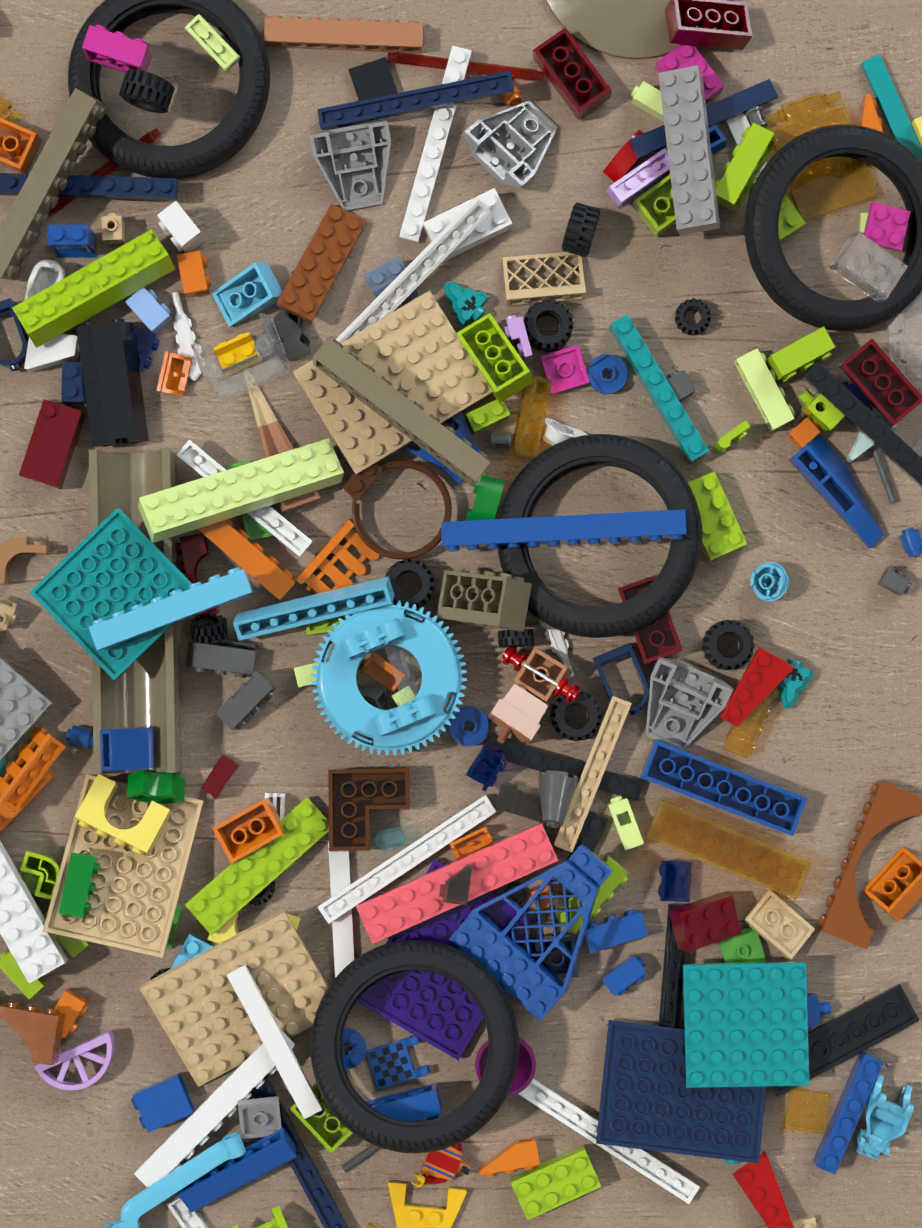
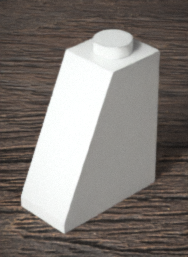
(54, 352)

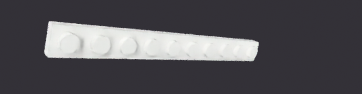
(433, 151)
(419, 268)
(406, 859)
(587, 1127)

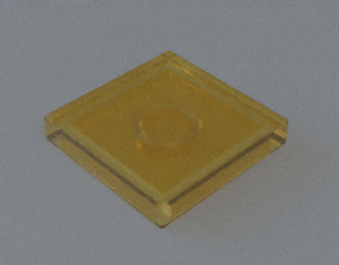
(806, 1111)

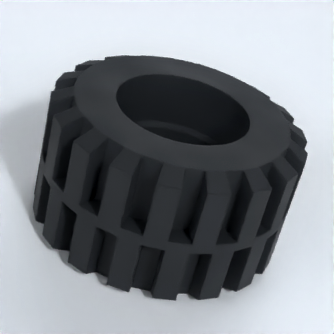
(146, 91)
(580, 229)
(553, 309)
(422, 571)
(745, 645)
(584, 731)

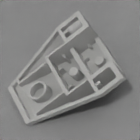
(511, 142)
(354, 162)
(682, 701)

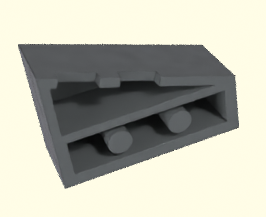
(220, 659)
(246, 701)

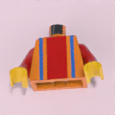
(441, 1166)

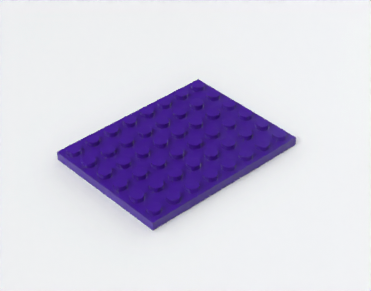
(431, 1003)

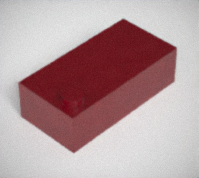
(709, 23)
(571, 73)
(881, 382)
(52, 444)
(657, 638)

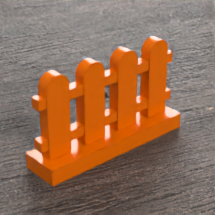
(340, 552)
(36, 766)

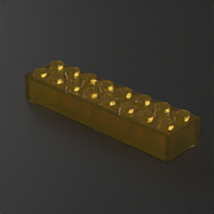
(727, 849)

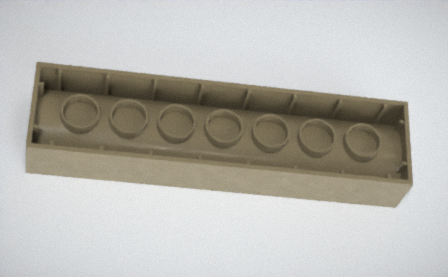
(151, 687)

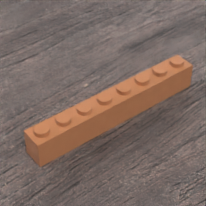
(343, 35)

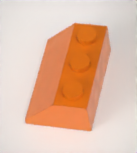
(249, 830)
(897, 885)

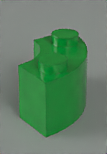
(487, 498)
(156, 787)

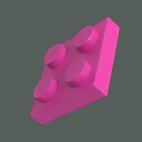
(886, 226)
(565, 369)

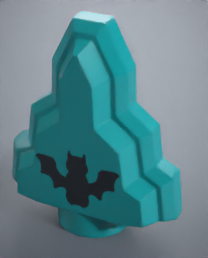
(466, 302)
(794, 683)

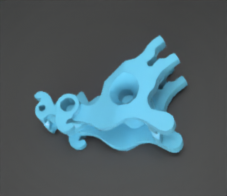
(884, 1121)

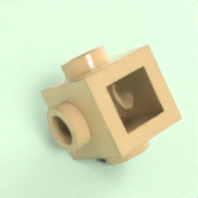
(7, 614)

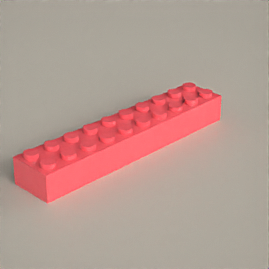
(491, 869)

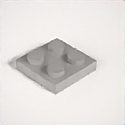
(259, 1117)

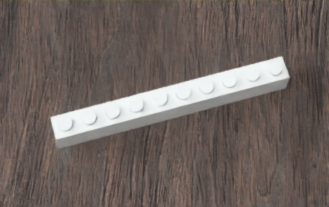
(208, 1116)

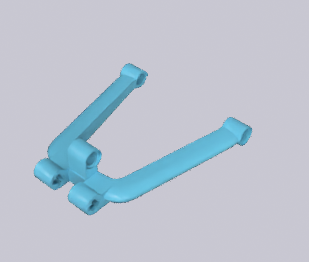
(229, 1148)

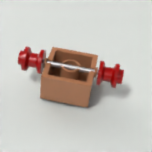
(541, 675)

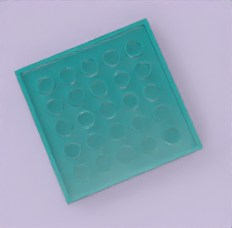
(109, 575)
(746, 1024)

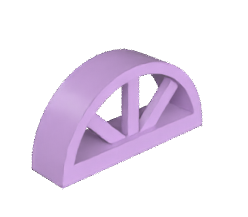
(639, 180)
(74, 1052)

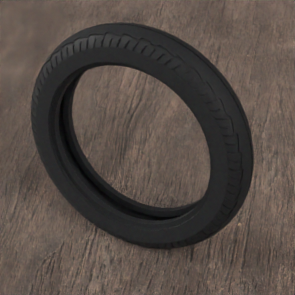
(222, 141)
(763, 217)
(681, 559)
(329, 1063)

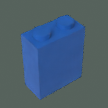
(127, 749)
(163, 1102)

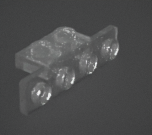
(403, 672)

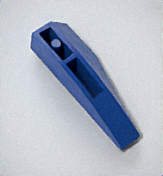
(836, 485)

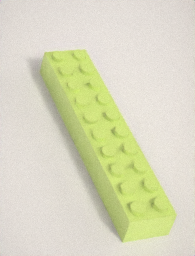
(240, 490)

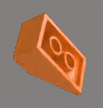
(17, 146)

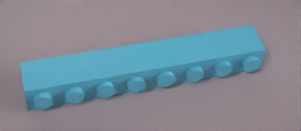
(313, 608)
(170, 609)

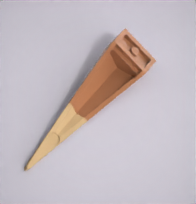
(275, 442)

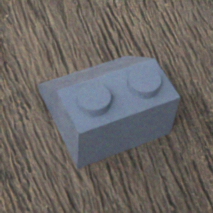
(384, 275)

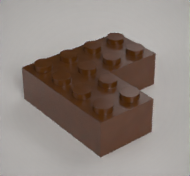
(355, 794)

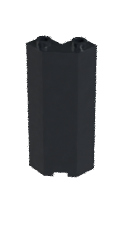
(112, 383)

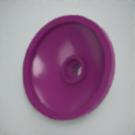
(525, 1069)

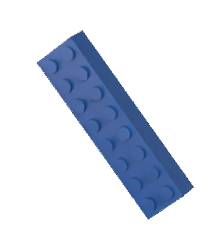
(723, 787)

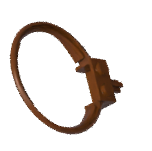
(359, 484)

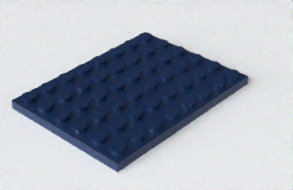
(651, 1108)

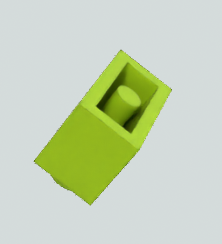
(487, 416)

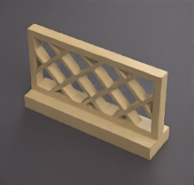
(532, 295)

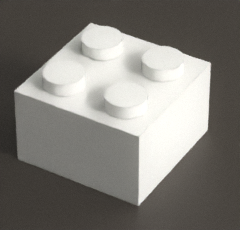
(182, 229)

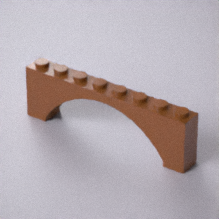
(843, 914)
(38, 1029)

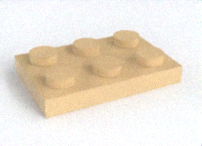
(779, 924)

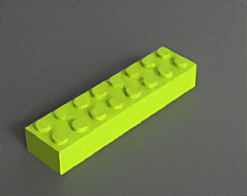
(94, 288)

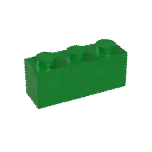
(79, 886)

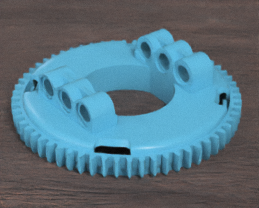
(407, 723)

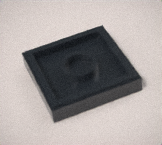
(372, 79)

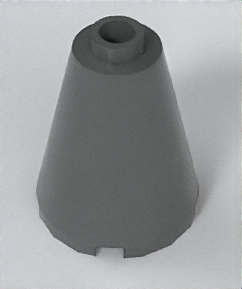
(555, 796)

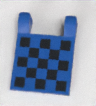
(393, 1064)

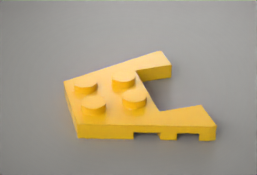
(424, 1216)

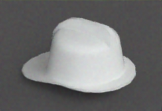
(557, 432)

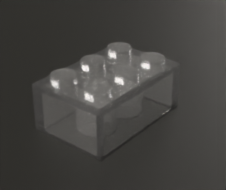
(868, 267)

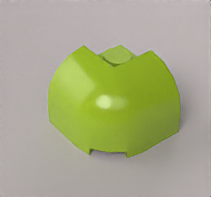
(39, 873)

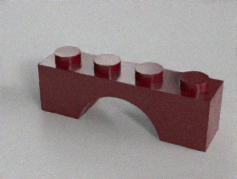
(194, 549)

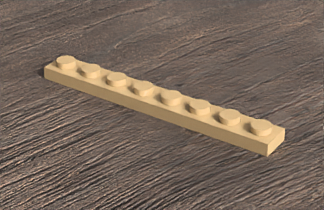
(592, 773)

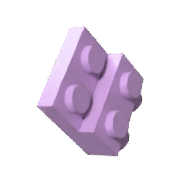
(517, 335)

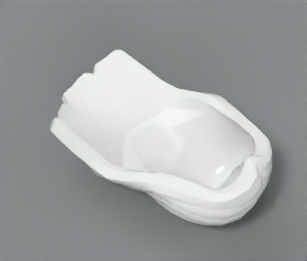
(43, 276)

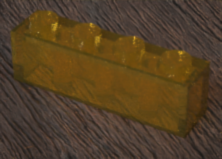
(531, 419)
(741, 738)

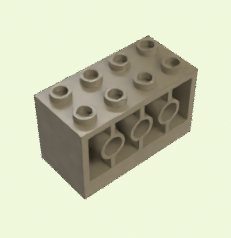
(484, 599)

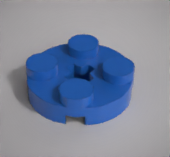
(596, 373)
(466, 737)
(358, 1046)

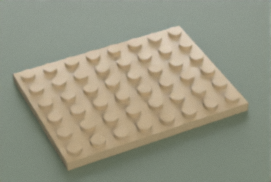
(416, 354)
(133, 892)
(205, 1012)

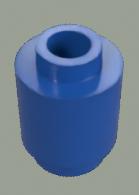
(911, 542)
(80, 737)

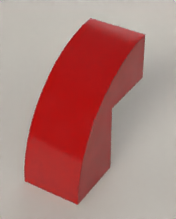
(622, 161)

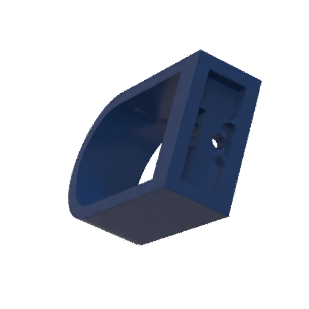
(16, 364)
(614, 655)

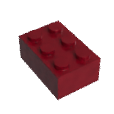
(705, 922)

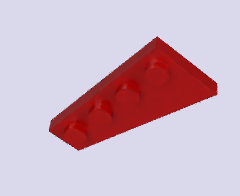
(755, 685)
(763, 1192)

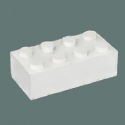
(492, 226)

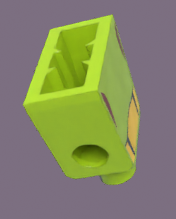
(826, 415)

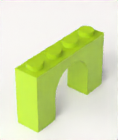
(12, 970)

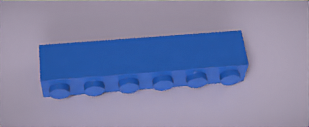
(847, 1112)
(232, 1174)

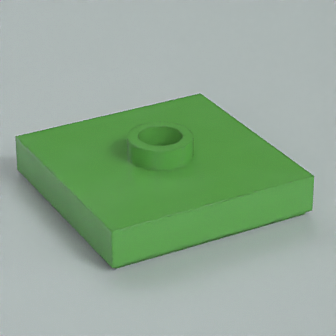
(743, 948)

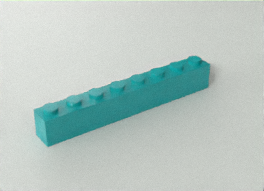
(658, 389)

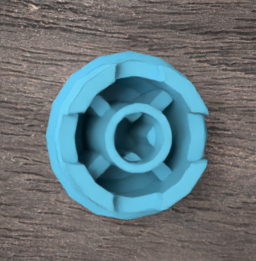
(769, 581)

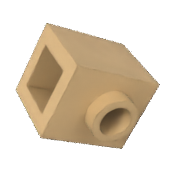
(113, 229)

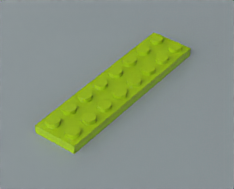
(255, 871)

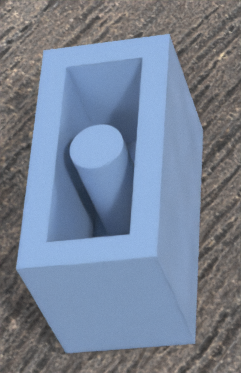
(149, 310)

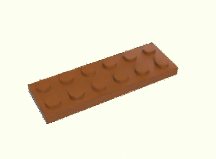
(321, 263)

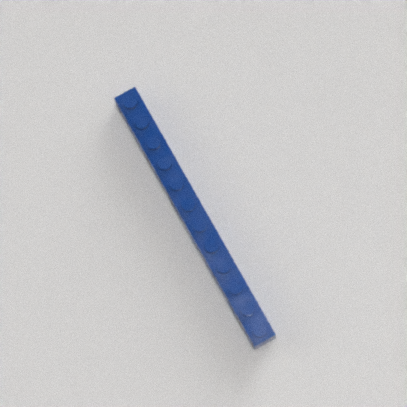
(564, 529)

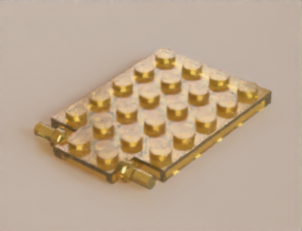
(828, 182)

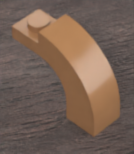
(13, 549)

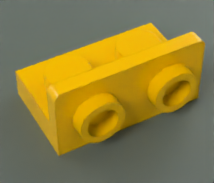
(235, 350)

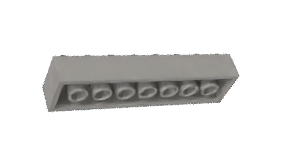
(689, 150)

